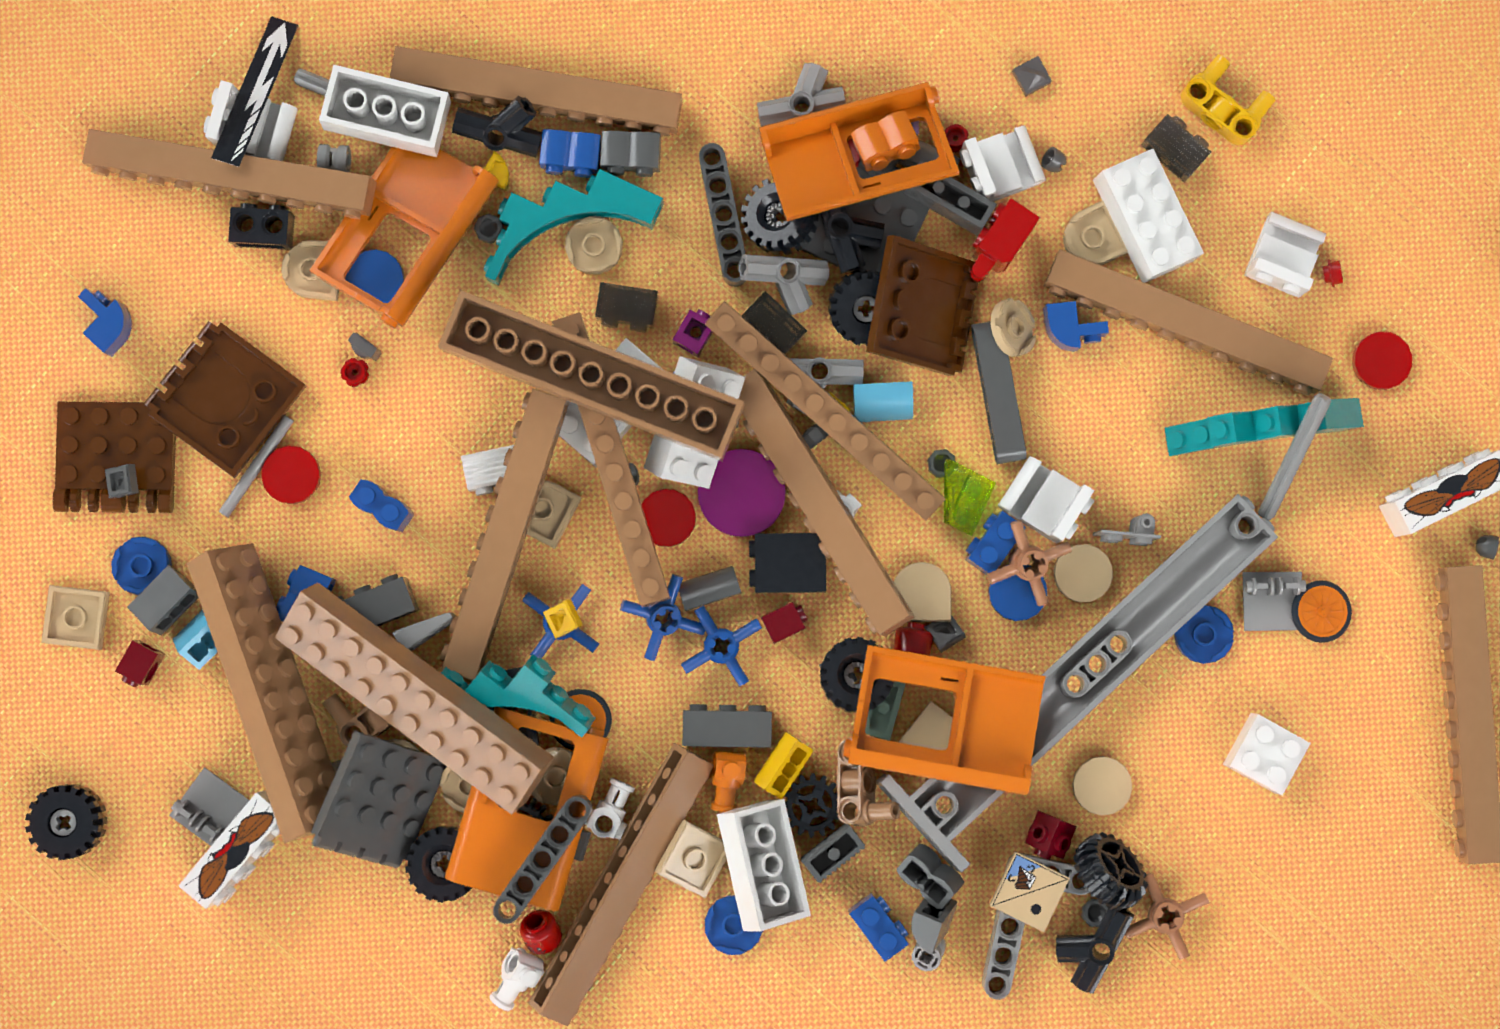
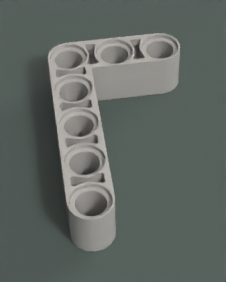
(1013, 939)

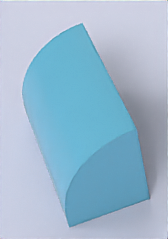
(883, 401)
(196, 642)

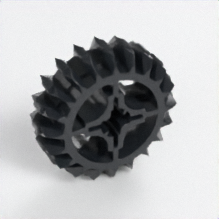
(1110, 871)

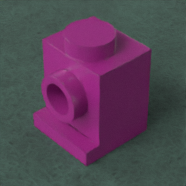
(683, 337)

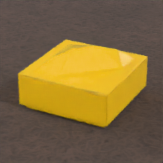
(563, 618)

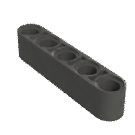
(720, 201)
(998, 396)
(530, 866)

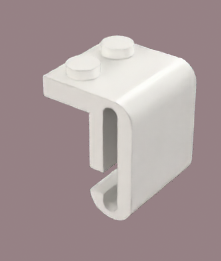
(272, 129)
(1002, 164)
(1285, 255)
(1046, 501)

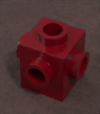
(1050, 836)

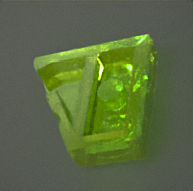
(965, 496)

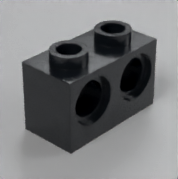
(260, 235)

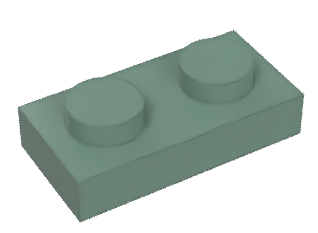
(882, 718)

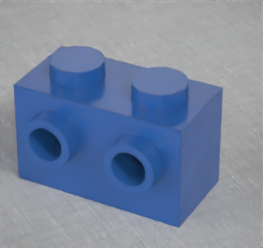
(994, 545)
(878, 927)

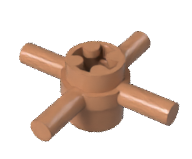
(1019, 558)
(1169, 927)

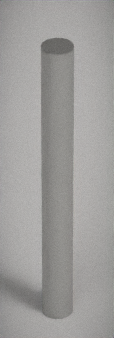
(256, 466)

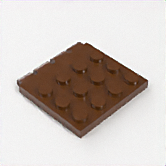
(922, 307)
(224, 398)

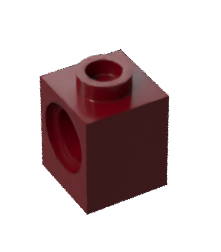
(784, 622)
(139, 663)

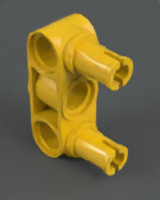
(1219, 109)

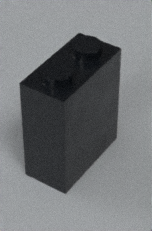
(787, 563)

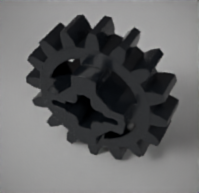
(806, 817)

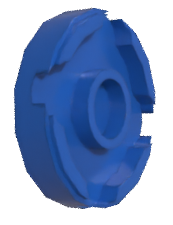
(376, 274)
(139, 563)
(1014, 598)
(1205, 636)
(725, 928)

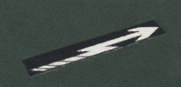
(254, 91)

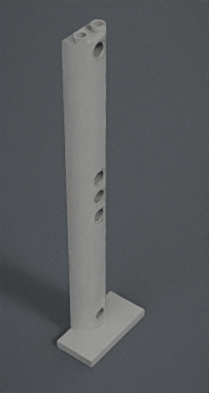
(1142, 623)

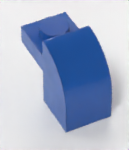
(111, 326)
(1064, 330)

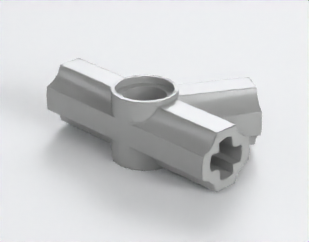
(808, 92)
(792, 285)
(839, 372)

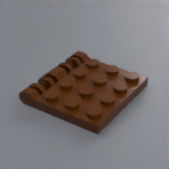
(105, 437)

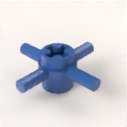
(674, 618)
(548, 639)
(718, 657)

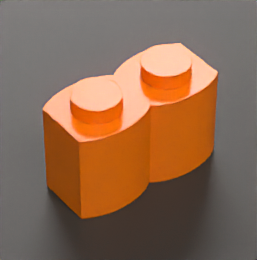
(885, 141)

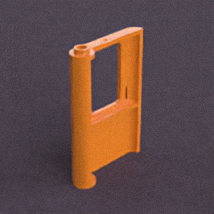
(815, 165)
(427, 193)
(989, 728)
(496, 844)

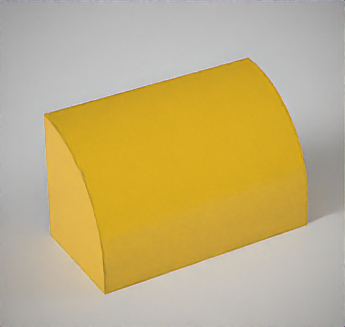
(783, 765)

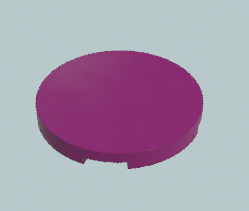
(742, 494)

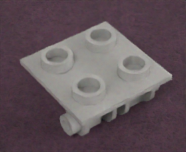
(1140, 532)
(1270, 599)
(208, 806)

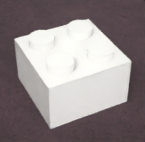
(1266, 753)

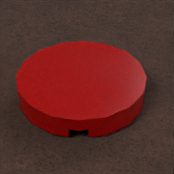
(1382, 360)
(291, 475)
(669, 517)

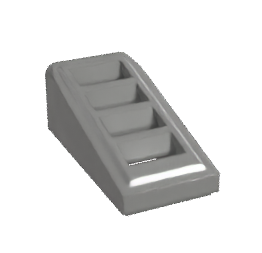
(419, 633)

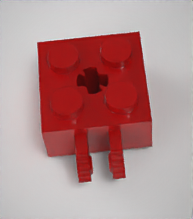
(1003, 240)

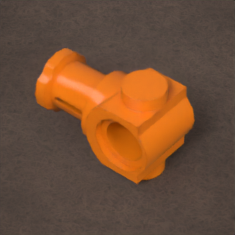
(727, 776)

